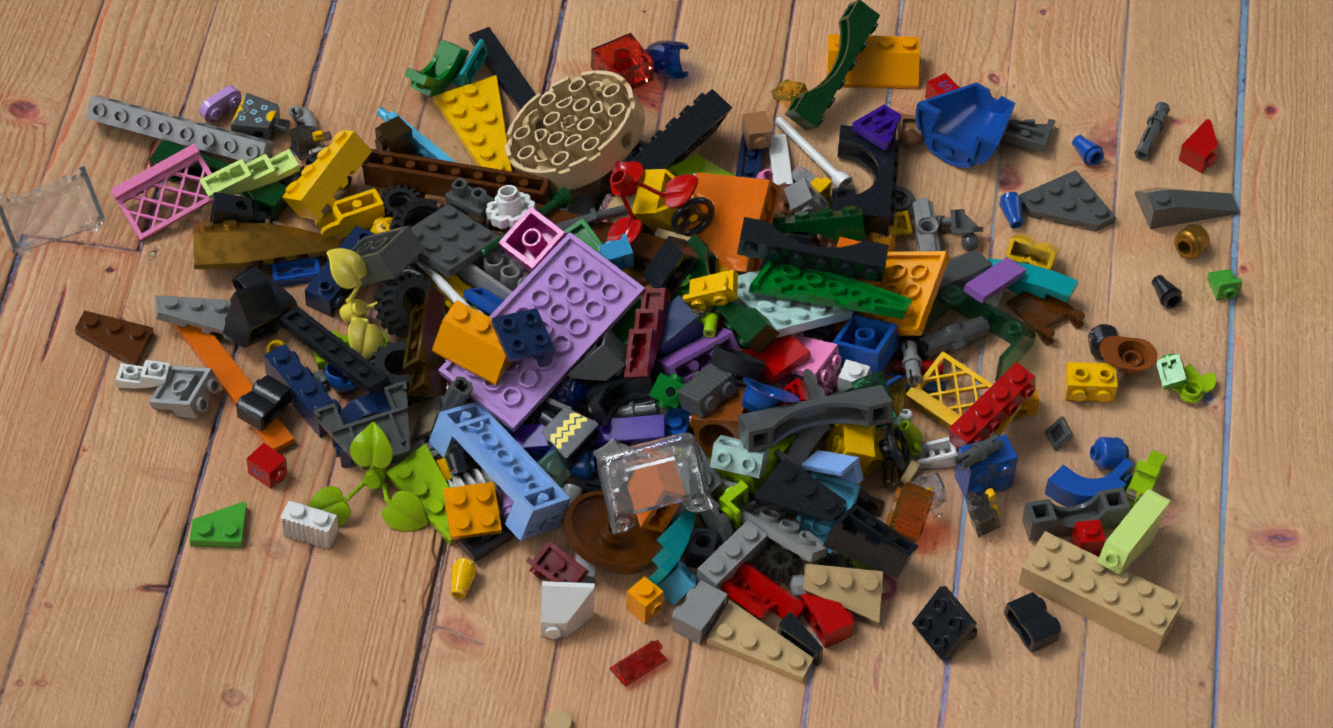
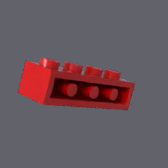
(993, 407)

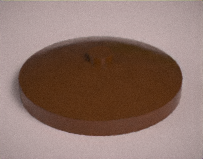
(592, 538)

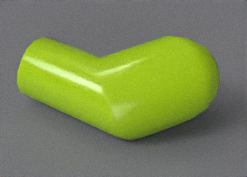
(710, 323)
(913, 437)

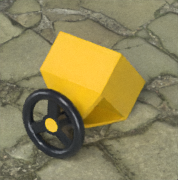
(655, 214)
(867, 445)

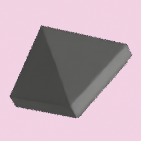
(1059, 433)

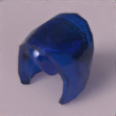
(667, 58)

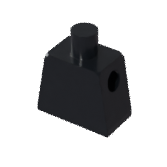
(235, 208)

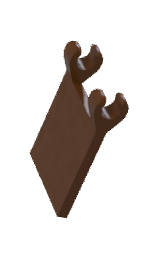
(1043, 313)

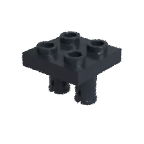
(945, 623)

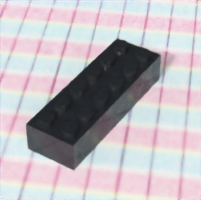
(683, 134)

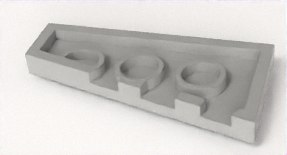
(784, 531)

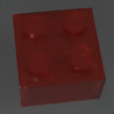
(625, 58)

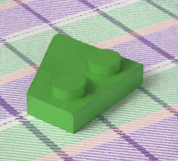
(220, 528)

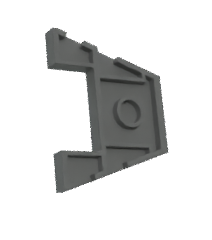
(392, 422)

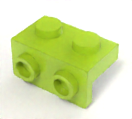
(730, 500)

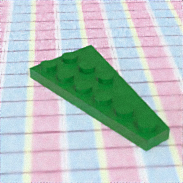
(828, 290)

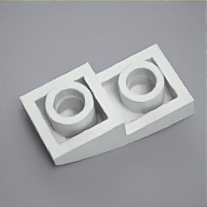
(146, 376)

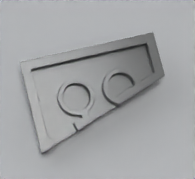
(193, 311)

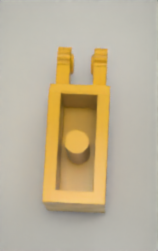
(355, 210)

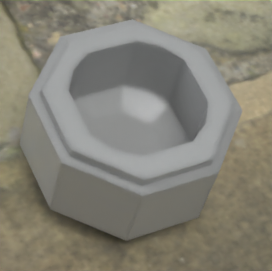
(797, 586)

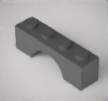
(1042, 515)

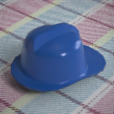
(762, 396)

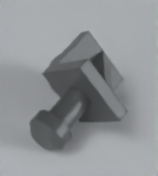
(961, 223)

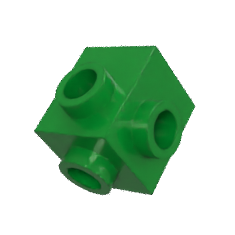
(659, 390)

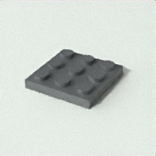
(451, 240)

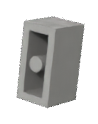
(699, 612)

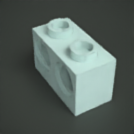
(732, 456)

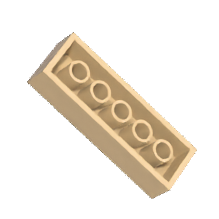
(1090, 589)

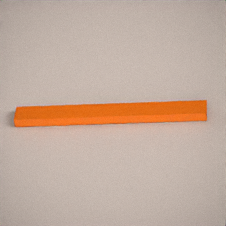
(232, 380)

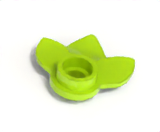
(1197, 385)

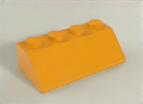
(883, 62)

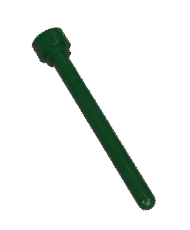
(561, 199)

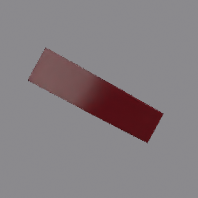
(647, 333)

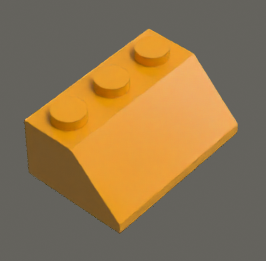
(471, 343)

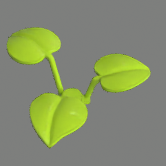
(374, 449)

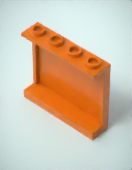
(733, 200)

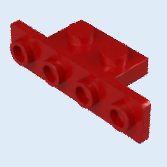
(760, 594)

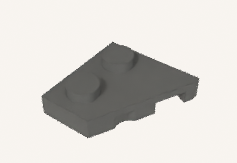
(1028, 134)

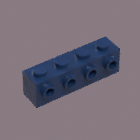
(323, 292)
(306, 391)

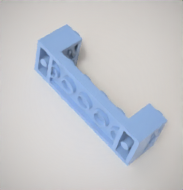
(536, 496)

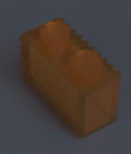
(910, 511)

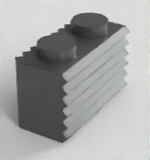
(707, 390)

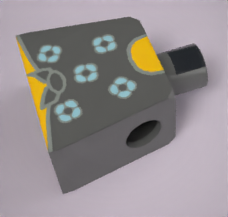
(259, 118)

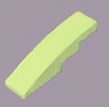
(244, 177)

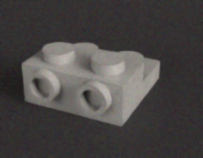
(186, 391)

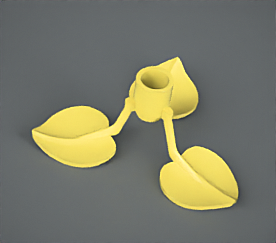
(347, 271)

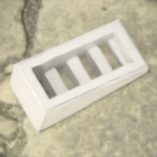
(937, 461)

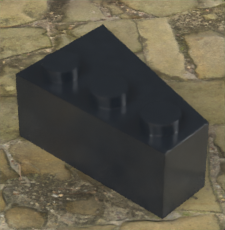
(871, 542)

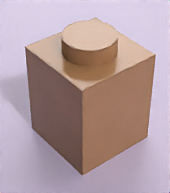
(756, 130)

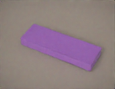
(994, 280)

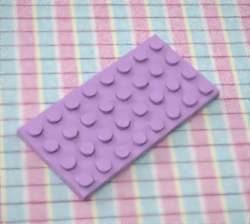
(578, 301)

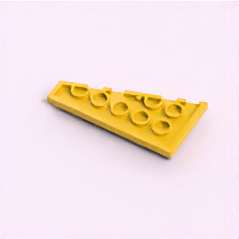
(477, 121)

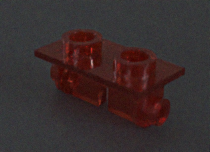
(639, 663)

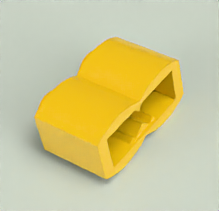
(1026, 249)

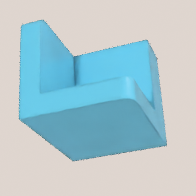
(677, 582)

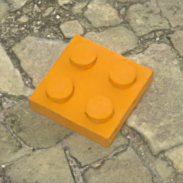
(472, 510)

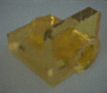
(788, 90)

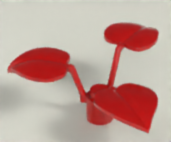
(625, 182)

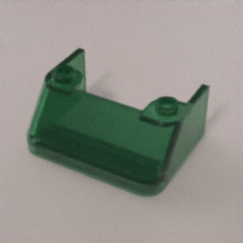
(1000, 322)

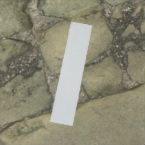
(780, 160)

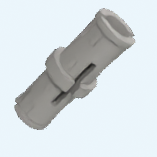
(912, 363)

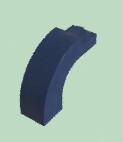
(357, 410)

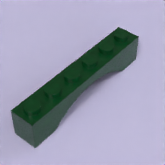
(855, 27)
(265, 198)
(828, 223)
(749, 323)

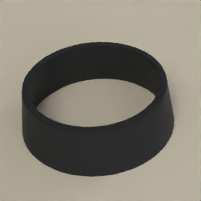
(737, 362)

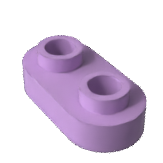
(220, 103)

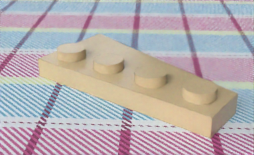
(753, 641)

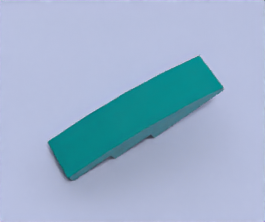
(1042, 282)
(674, 543)

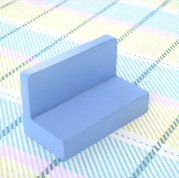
(835, 465)

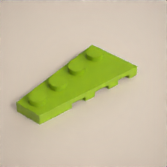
(423, 477)

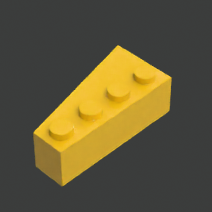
(326, 175)

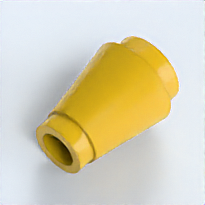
(462, 577)

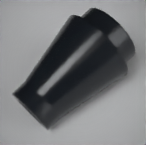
(1168, 294)

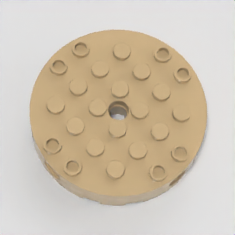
(576, 130)

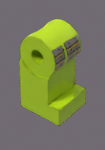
(1144, 478)

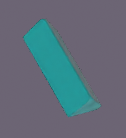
(472, 64)

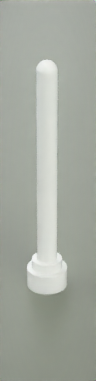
(839, 178)
(441, 282)

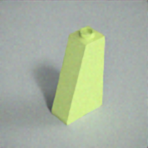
(1134, 532)

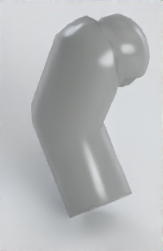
(303, 115)

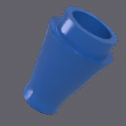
(1089, 151)
(1012, 208)

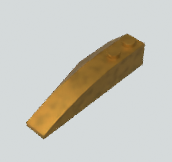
(240, 243)

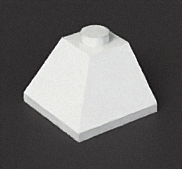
(565, 607)

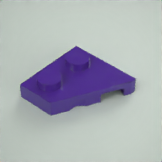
(878, 126)

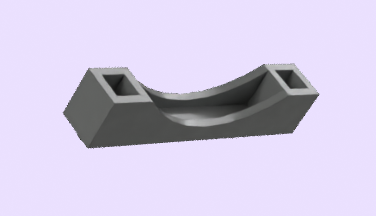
(859, 407)

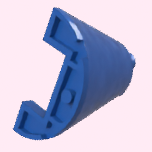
(963, 124)

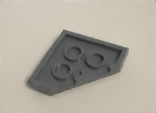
(1068, 202)

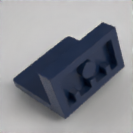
(524, 336)

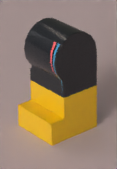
(454, 465)

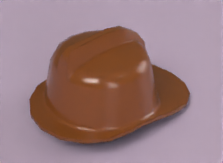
(1128, 354)

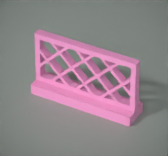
(151, 178)

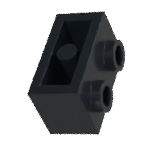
(671, 264)

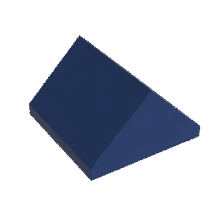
(680, 327)

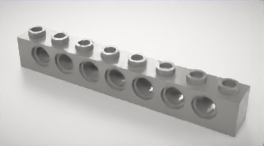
(177, 129)

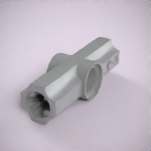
(925, 225)

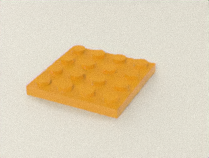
(915, 277)

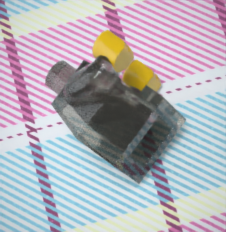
(308, 140)
(982, 516)

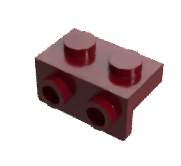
(556, 565)

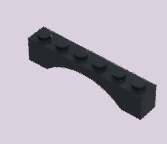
(765, 242)

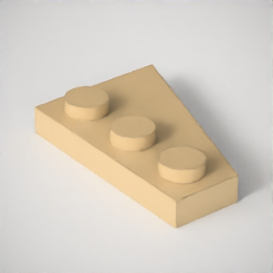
(854, 588)

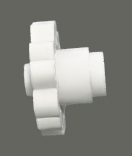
(508, 207)

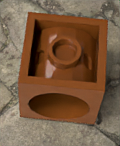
(719, 422)

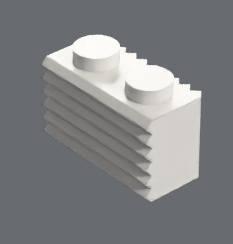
(309, 525)

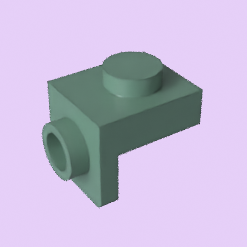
(555, 468)

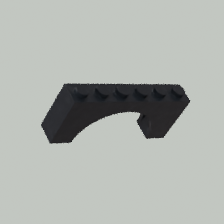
(879, 199)

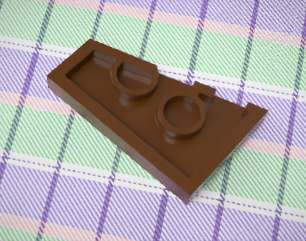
(119, 337)

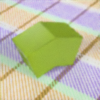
(1156, 459)

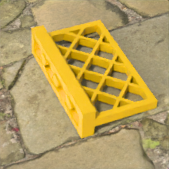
(936, 409)

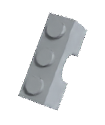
(741, 547)

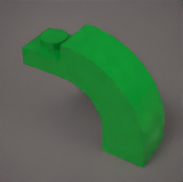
(440, 71)

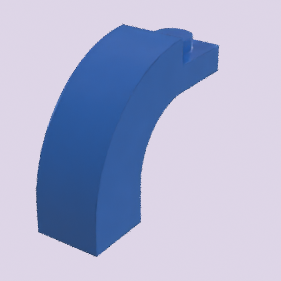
(1072, 489)

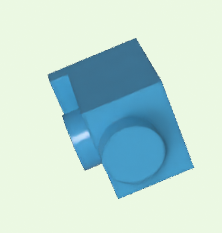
(618, 252)

